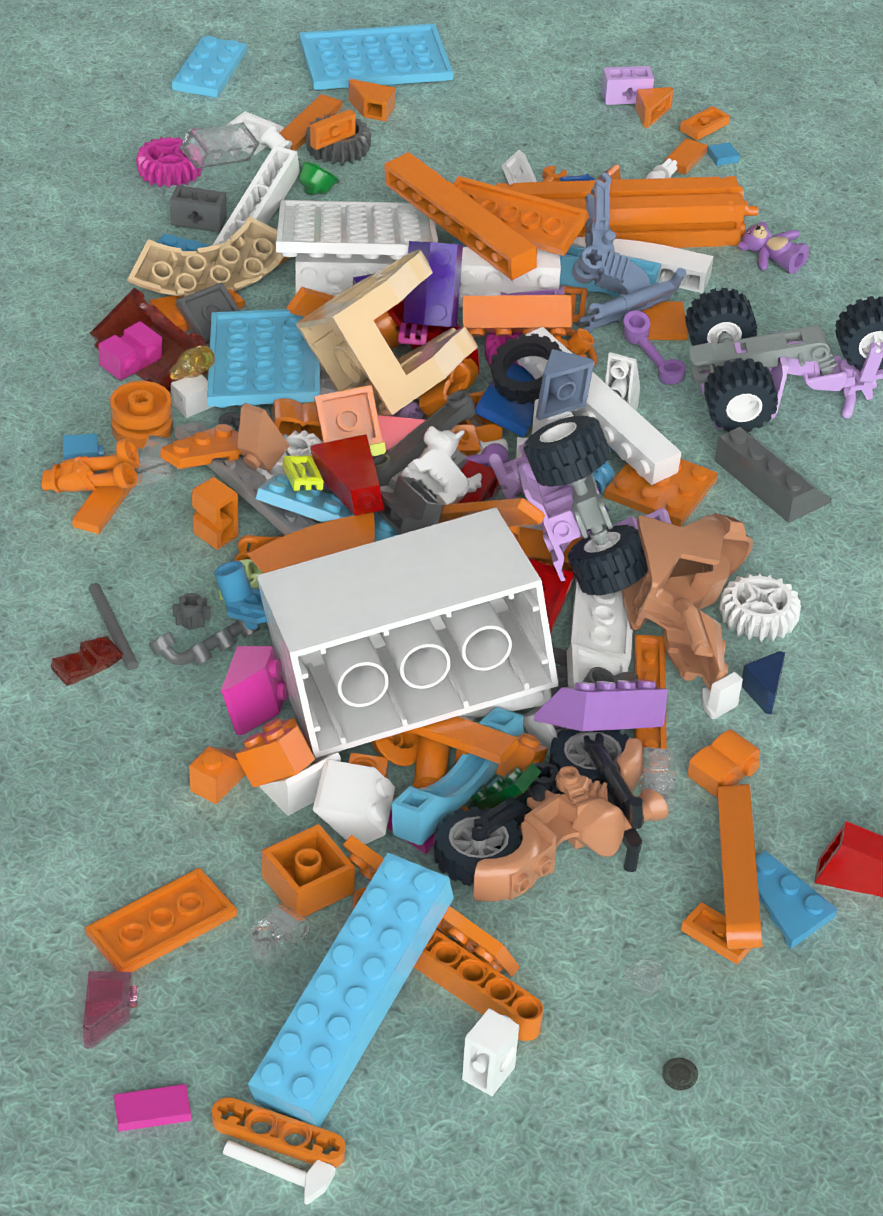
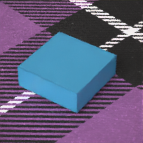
(723, 154)

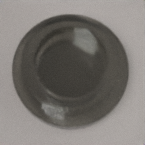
(680, 1074)

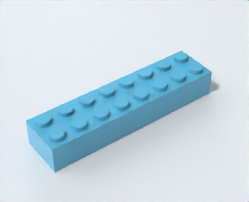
(351, 991)

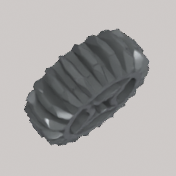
(346, 149)

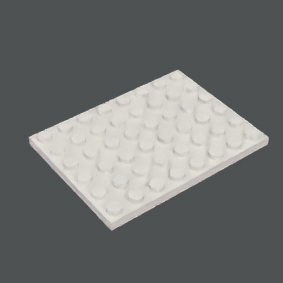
(351, 228)

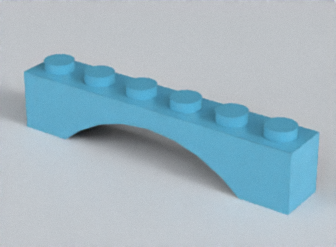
(422, 809)

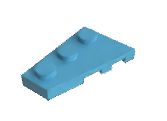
(790, 901)

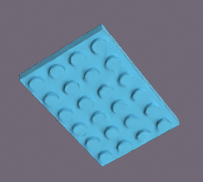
(375, 56)
(260, 359)

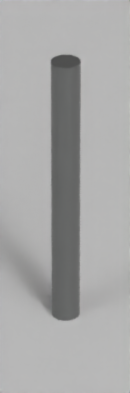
(113, 626)

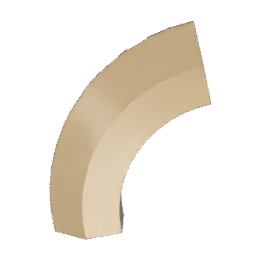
(235, 263)

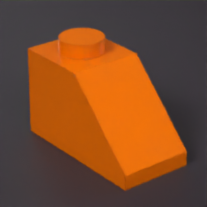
(215, 773)

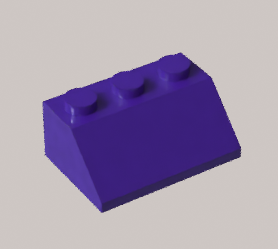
(437, 297)

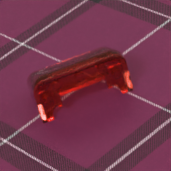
(174, 340)

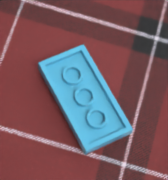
(209, 66)

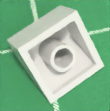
(354, 800)

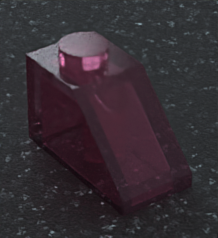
(107, 1005)

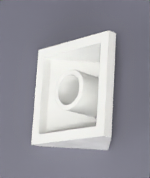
(299, 790)

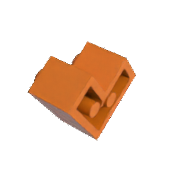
(275, 753)

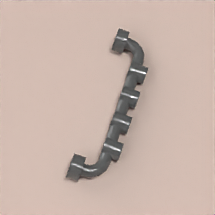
(201, 651)

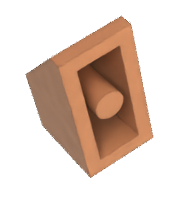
(259, 438)

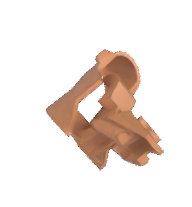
(682, 578)

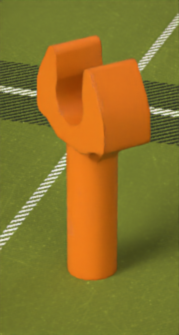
(550, 176)

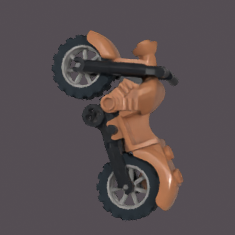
(568, 801)

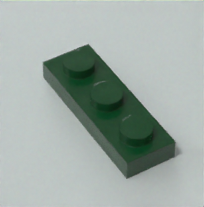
(501, 788)

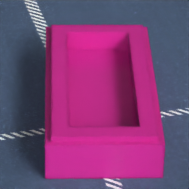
(152, 1107)

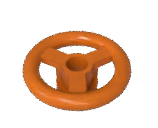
(580, 343)

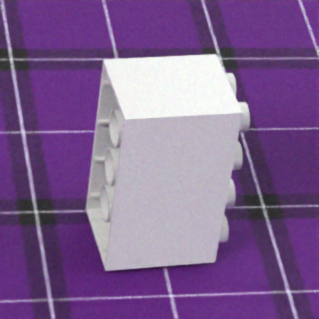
(408, 631)

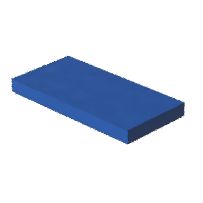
(504, 413)

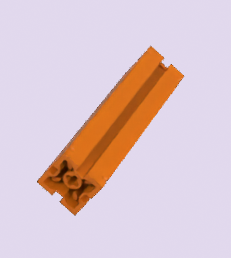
(661, 209)

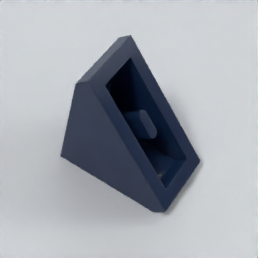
(762, 679)

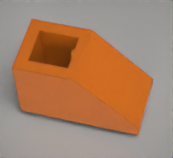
(372, 99)

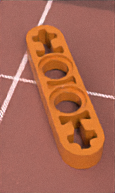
(281, 1128)

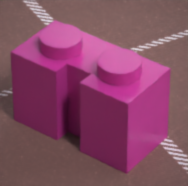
(130, 352)

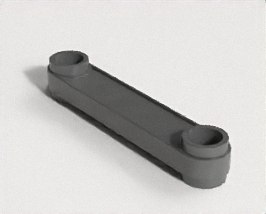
(457, 409)

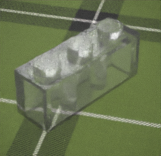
(219, 145)

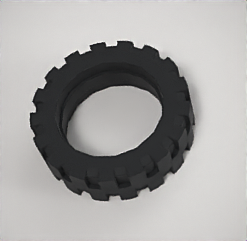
(510, 353)

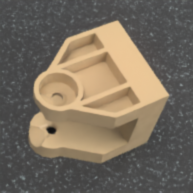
(358, 355)

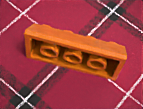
(517, 314)

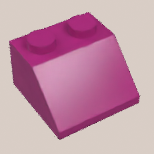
(253, 687)

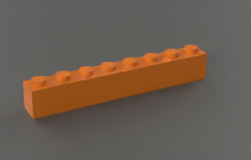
(461, 216)

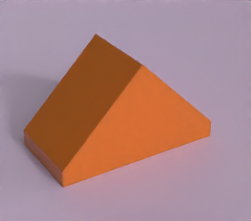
(653, 104)

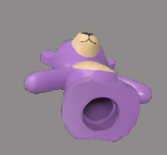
(777, 247)

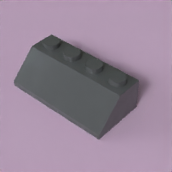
(768, 475)

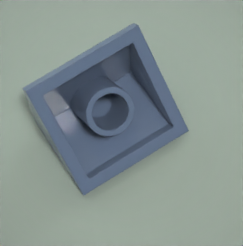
(564, 384)

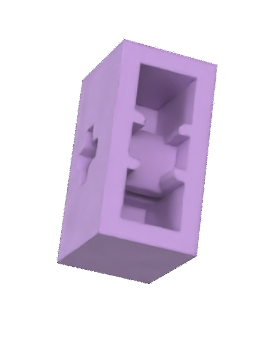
(621, 83)

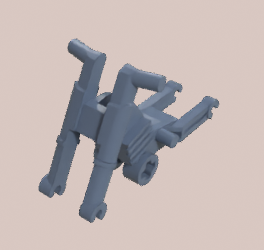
(614, 270)

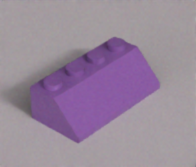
(606, 706)

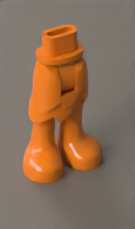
(79, 474)

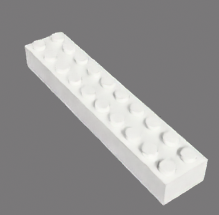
(478, 277)

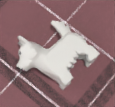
(438, 470)

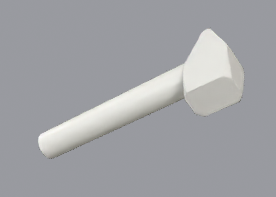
(314, 1181)

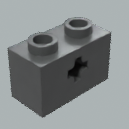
(198, 208)

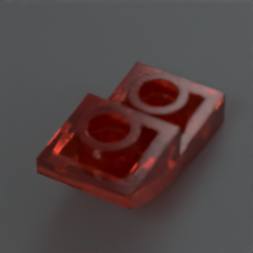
(91, 659)

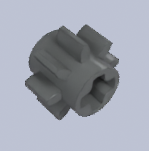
(191, 611)

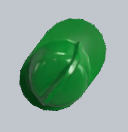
(316, 179)

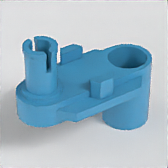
(239, 597)

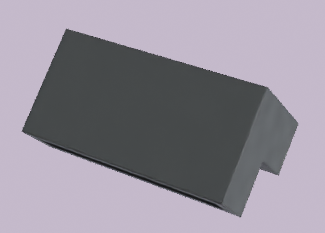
(409, 506)

